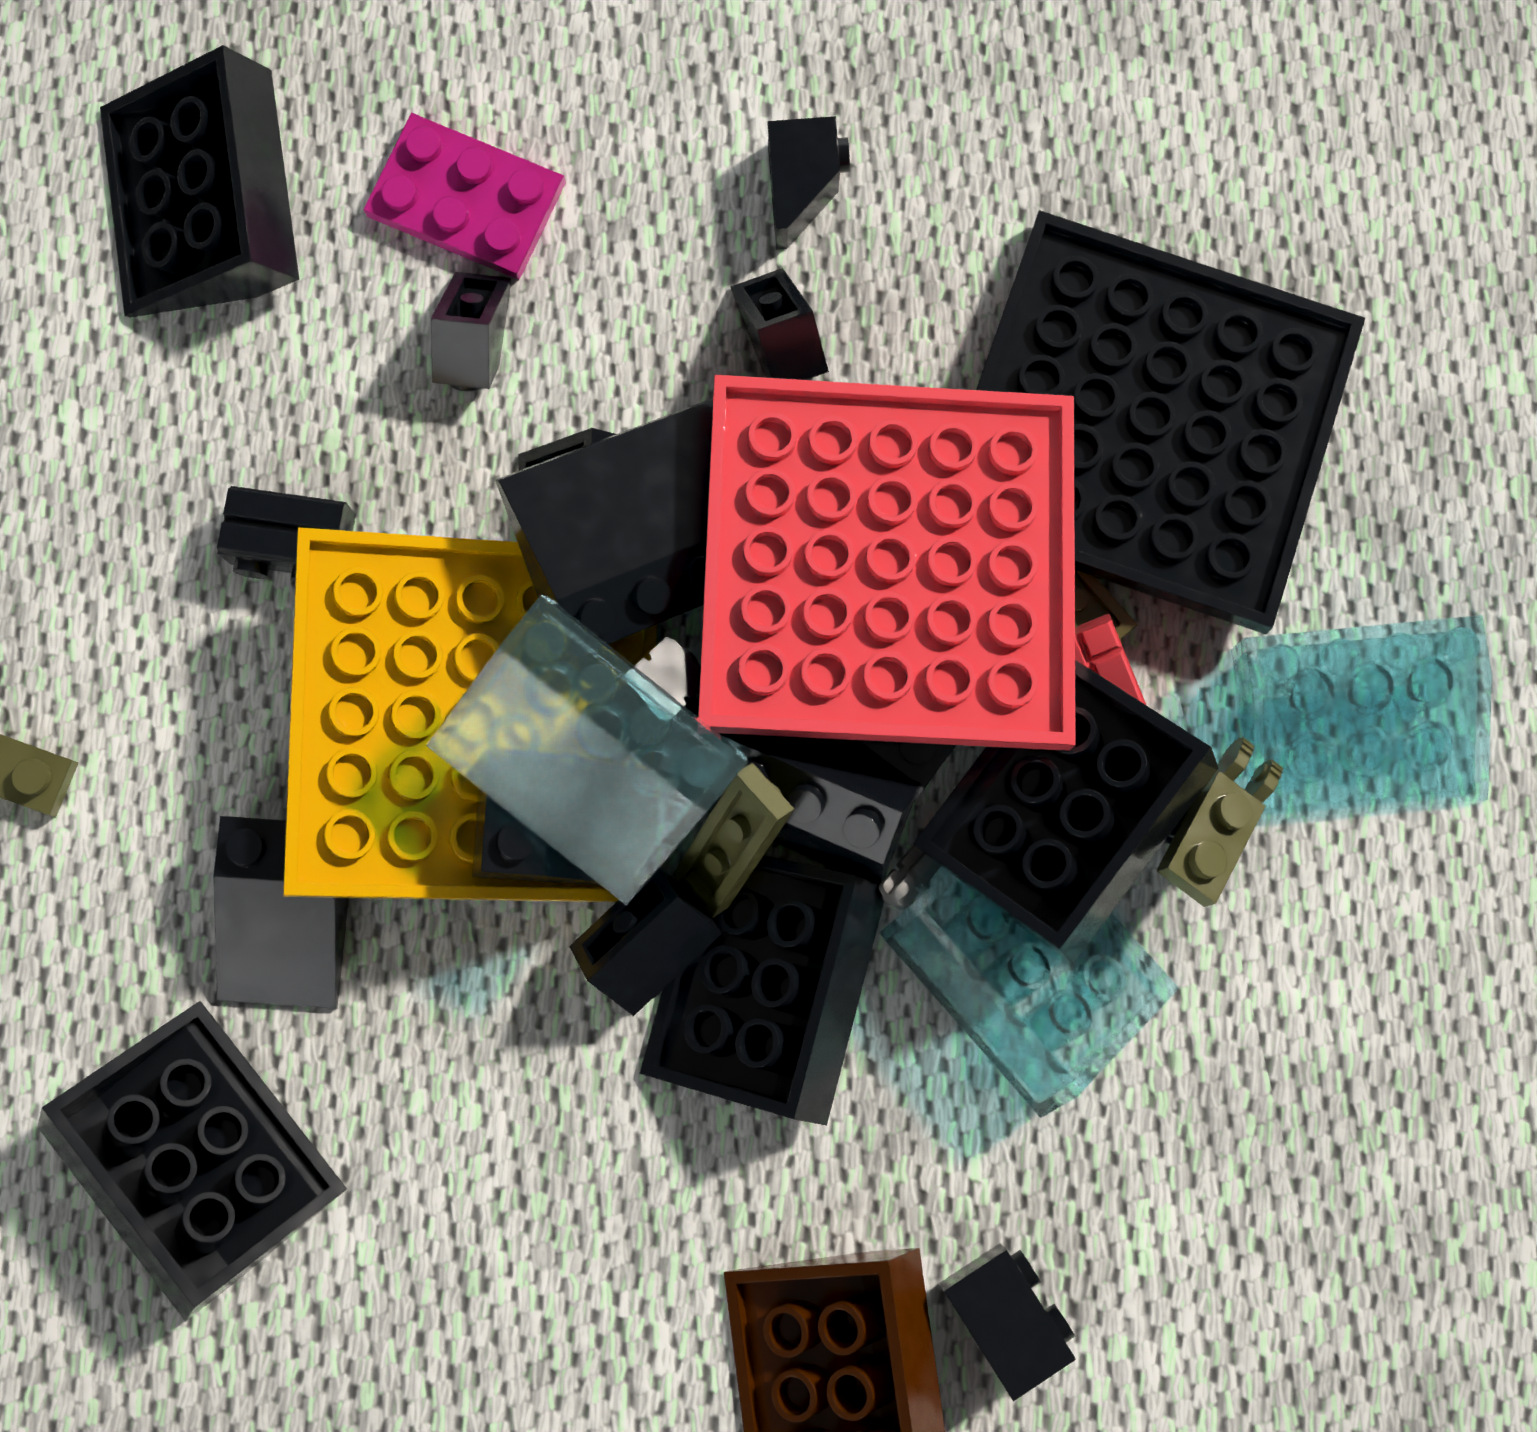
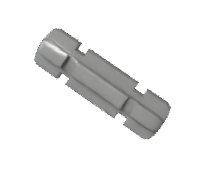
(915, 871)

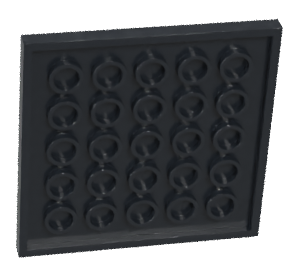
(1191, 411)

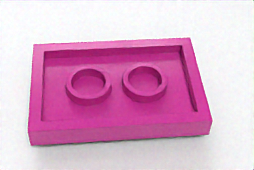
(465, 196)

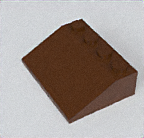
(835, 1345)

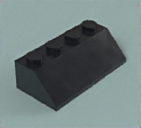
(843, 805)

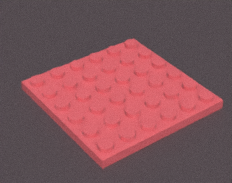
(890, 564)

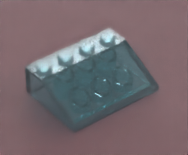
(1368, 715)
(586, 749)
(1019, 1000)

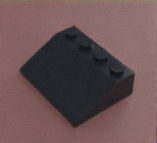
(199, 187)
(619, 523)
(1071, 830)
(773, 995)
(190, 1158)

